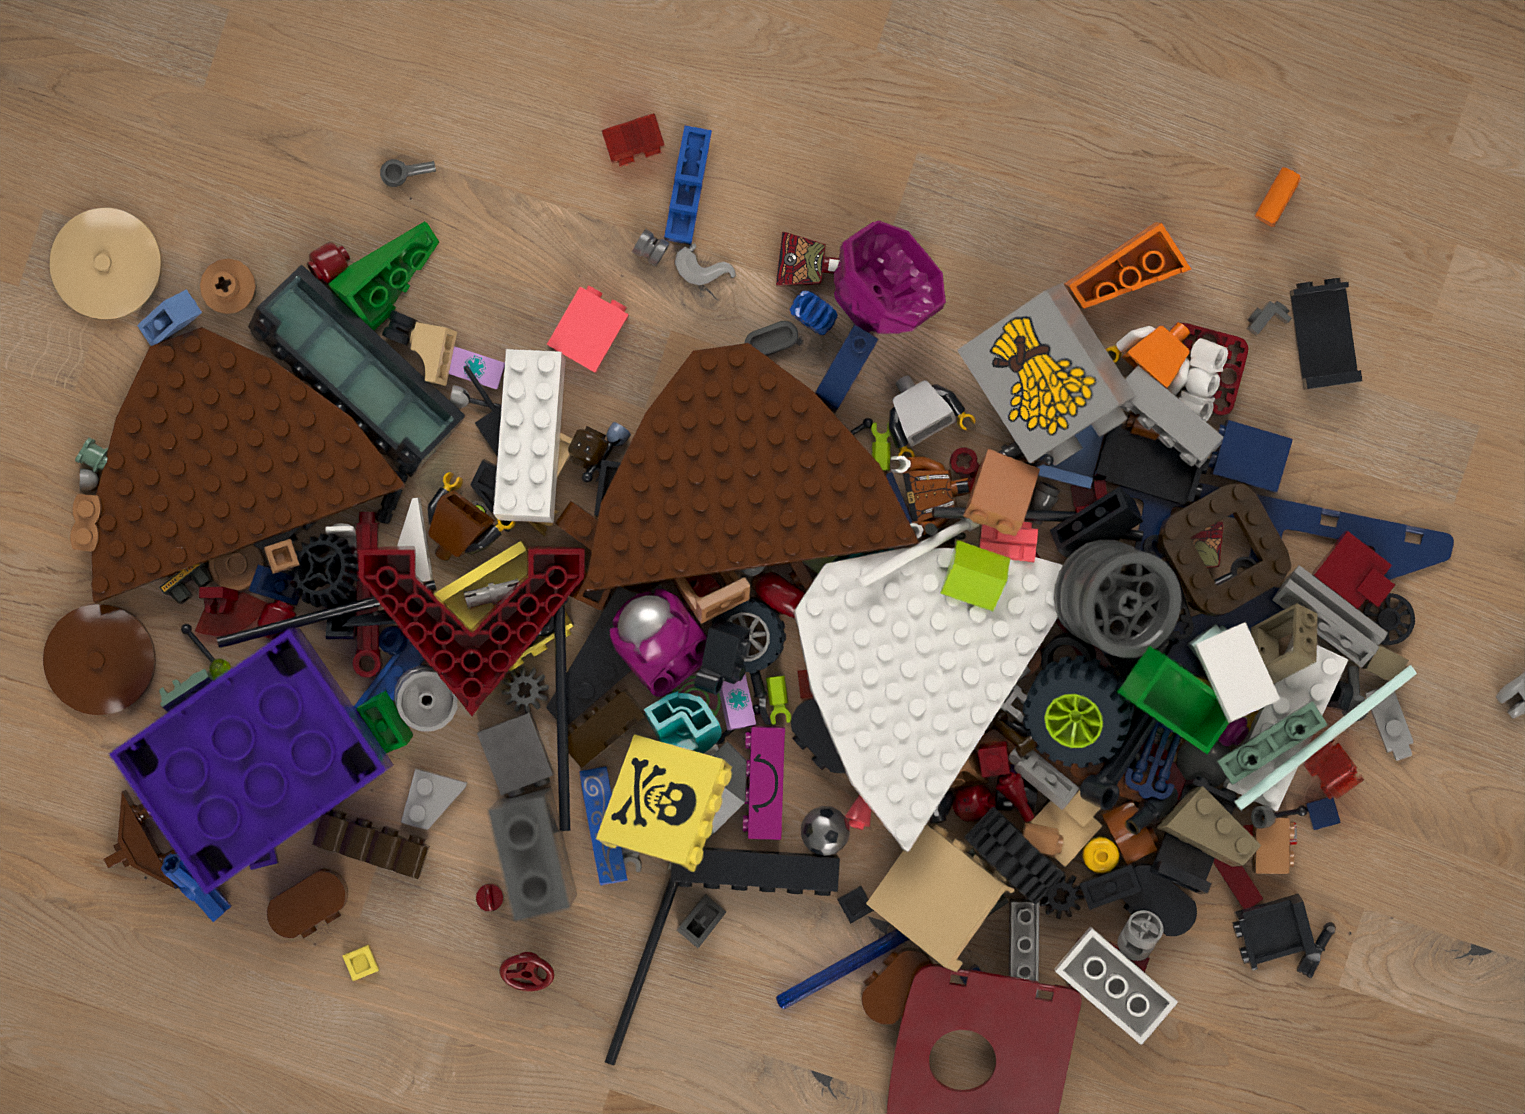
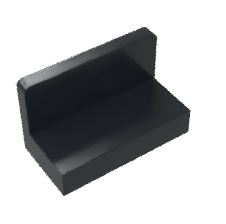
(1111, 885)

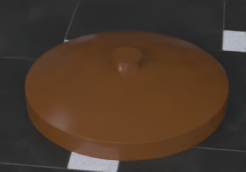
(99, 659)

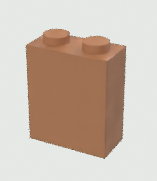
(1001, 492)

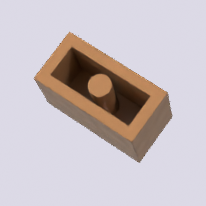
(1275, 852)

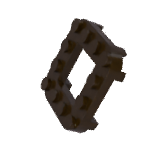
(1192, 572)

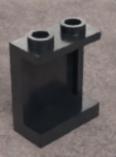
(1274, 930)

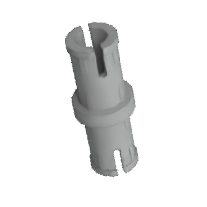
(488, 594)

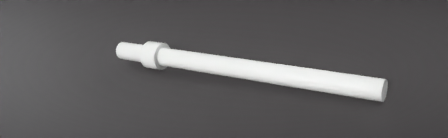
(915, 551)

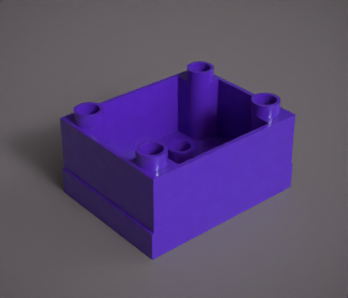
(251, 759)

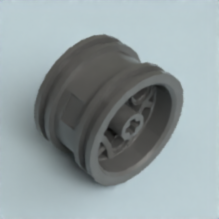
(1096, 592)

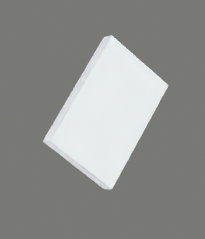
(1236, 672)

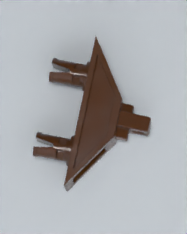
(136, 843)

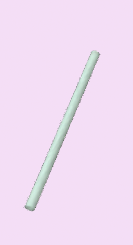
(1325, 737)

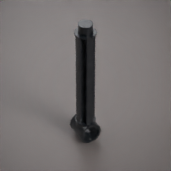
(1102, 788)

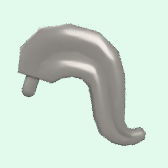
(694, 273)

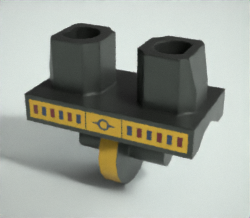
(176, 586)

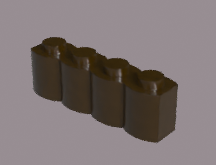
(371, 845)

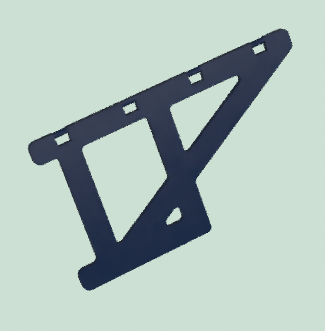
(1382, 535)

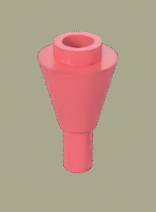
(859, 814)

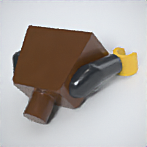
(459, 524)

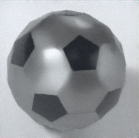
(825, 830)

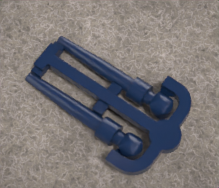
(1146, 790)

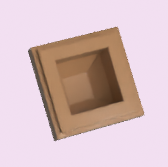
(281, 556)

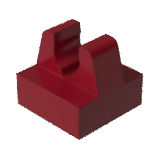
(218, 595)

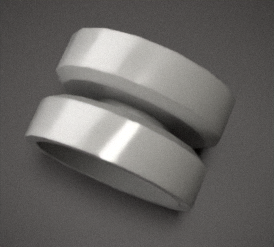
(408, 694)

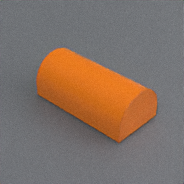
(1278, 197)

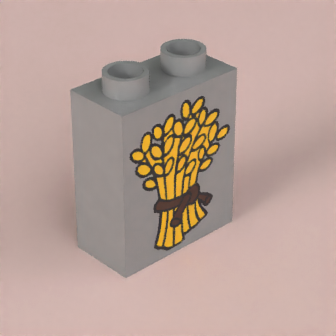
(1048, 376)

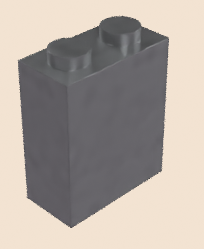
(516, 754)

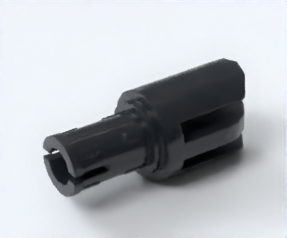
(1151, 811)

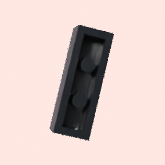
(1103, 519)

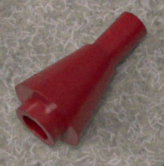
(1013, 789)

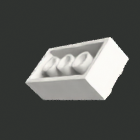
(1115, 985)

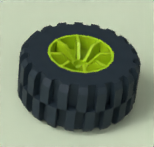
(1077, 711)

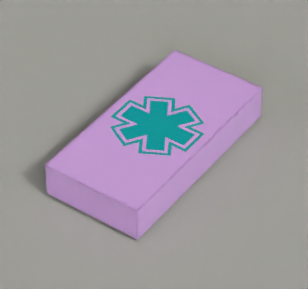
(486, 370)
(737, 705)

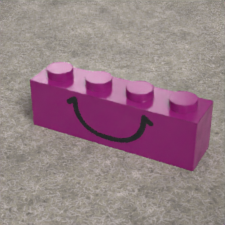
(766, 782)

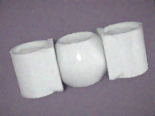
(1203, 378)

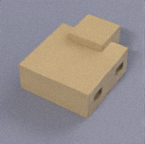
(1073, 823)

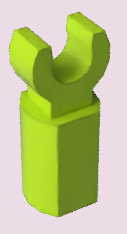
(881, 448)
(778, 697)

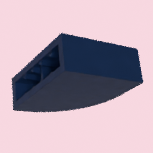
(845, 367)

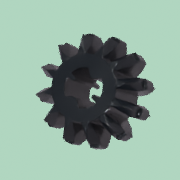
(1069, 900)

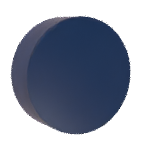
(392, 640)

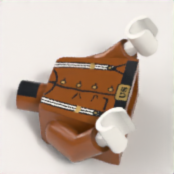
(929, 486)

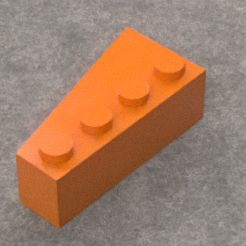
(1136, 263)

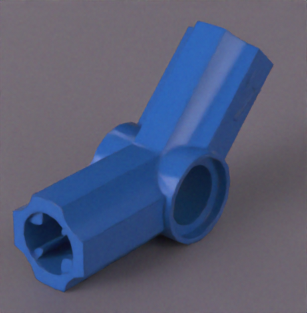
(212, 903)

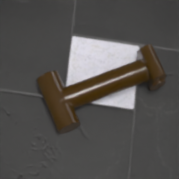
(1023, 745)

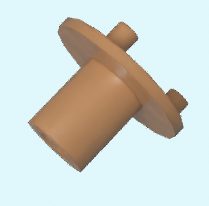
(227, 286)

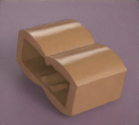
(86, 514)
(1044, 838)

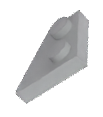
(429, 798)

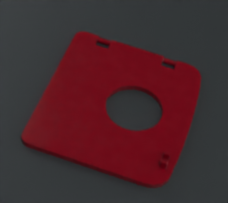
(1027, 1034)

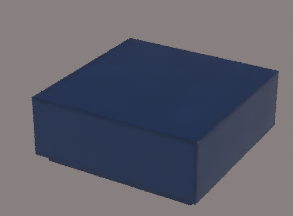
(1322, 813)

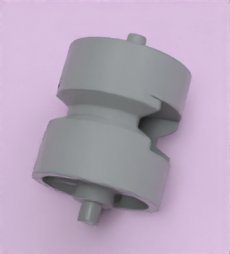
(1140, 935)

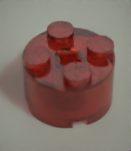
(1334, 770)

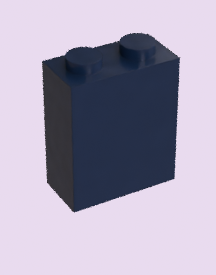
(1250, 456)

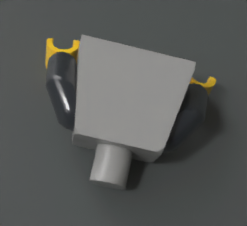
(922, 412)

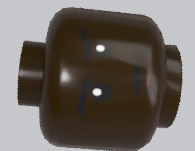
(587, 447)

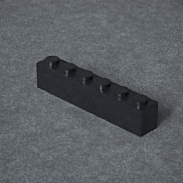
(762, 870)

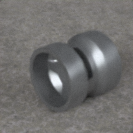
(650, 247)

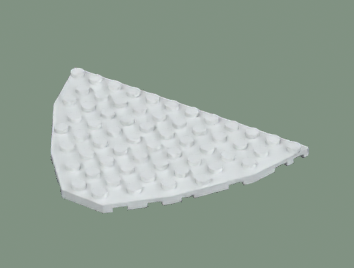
(915, 673)

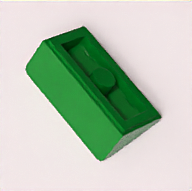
(385, 722)

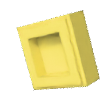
(360, 962)

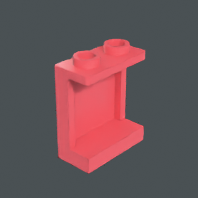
(588, 328)

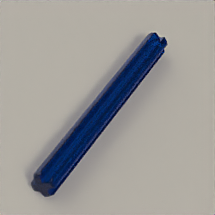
(841, 969)

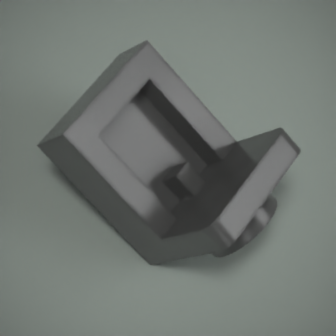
(1261, 317)

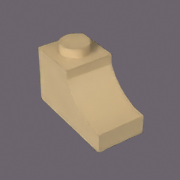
(436, 349)

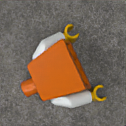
(1158, 353)

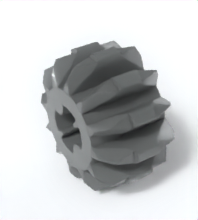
(515, 688)

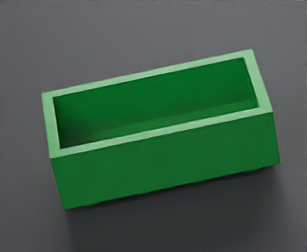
(1176, 699)

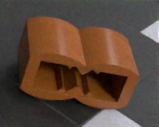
(1130, 846)

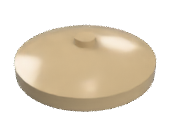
(105, 263)

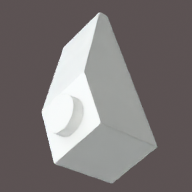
(415, 535)

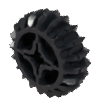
(340, 570)

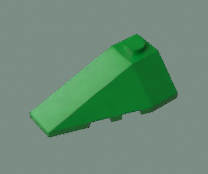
(380, 277)

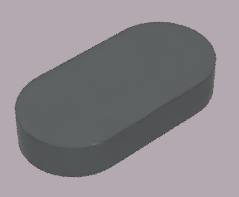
(773, 337)

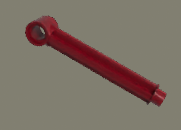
(366, 635)

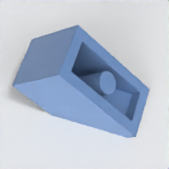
(169, 318)

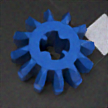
(813, 312)

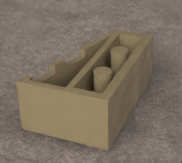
(1209, 827)

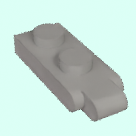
(1392, 726)
(1044, 777)

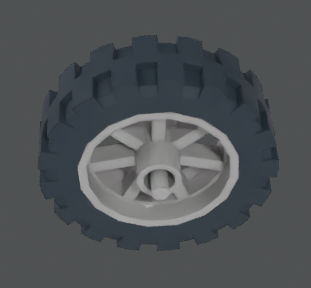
(772, 624)

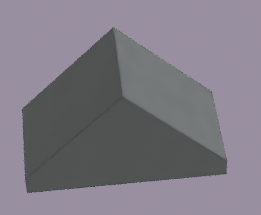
(701, 921)

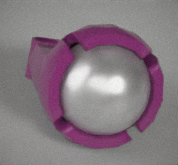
(658, 640)

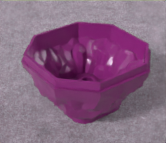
(887, 280)

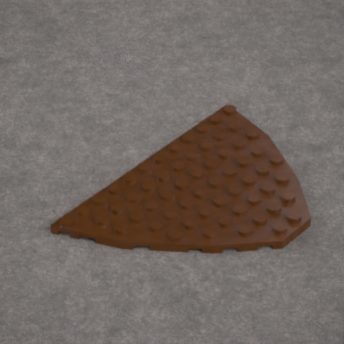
(218, 458)
(737, 476)

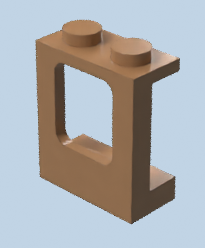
(705, 608)

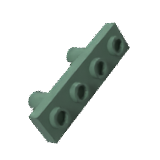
(1272, 742)

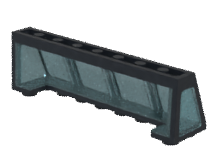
(355, 370)

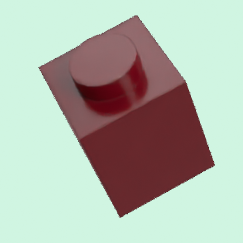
(994, 758)

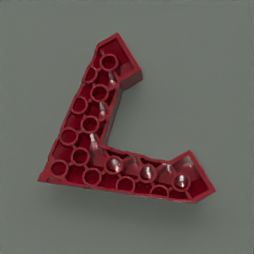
(474, 658)

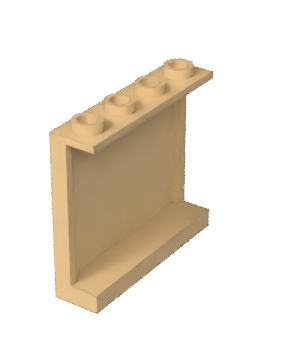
(938, 894)

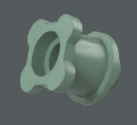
(92, 455)

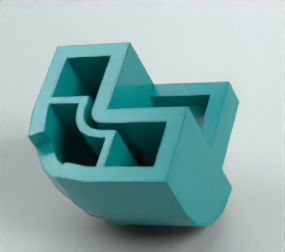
(684, 722)

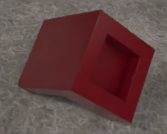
(1084, 497)

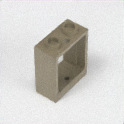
(1266, 636)

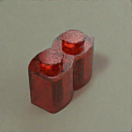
(634, 139)

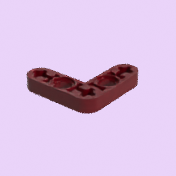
(1224, 340)

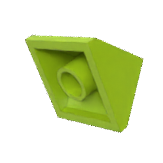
(975, 576)

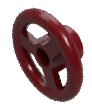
(526, 969)

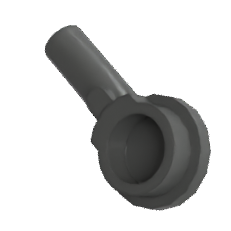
(396, 172)
(1353, 680)

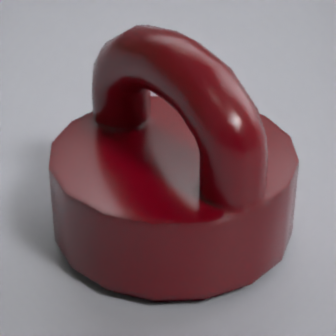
(489, 897)

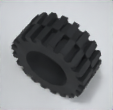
(1013, 855)

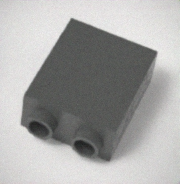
(532, 854)

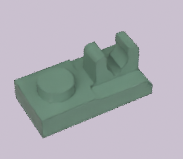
(185, 690)

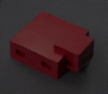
(1355, 572)

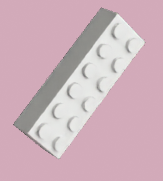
(529, 436)
(1310, 684)

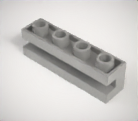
(1171, 419)
(1336, 618)
(1024, 939)

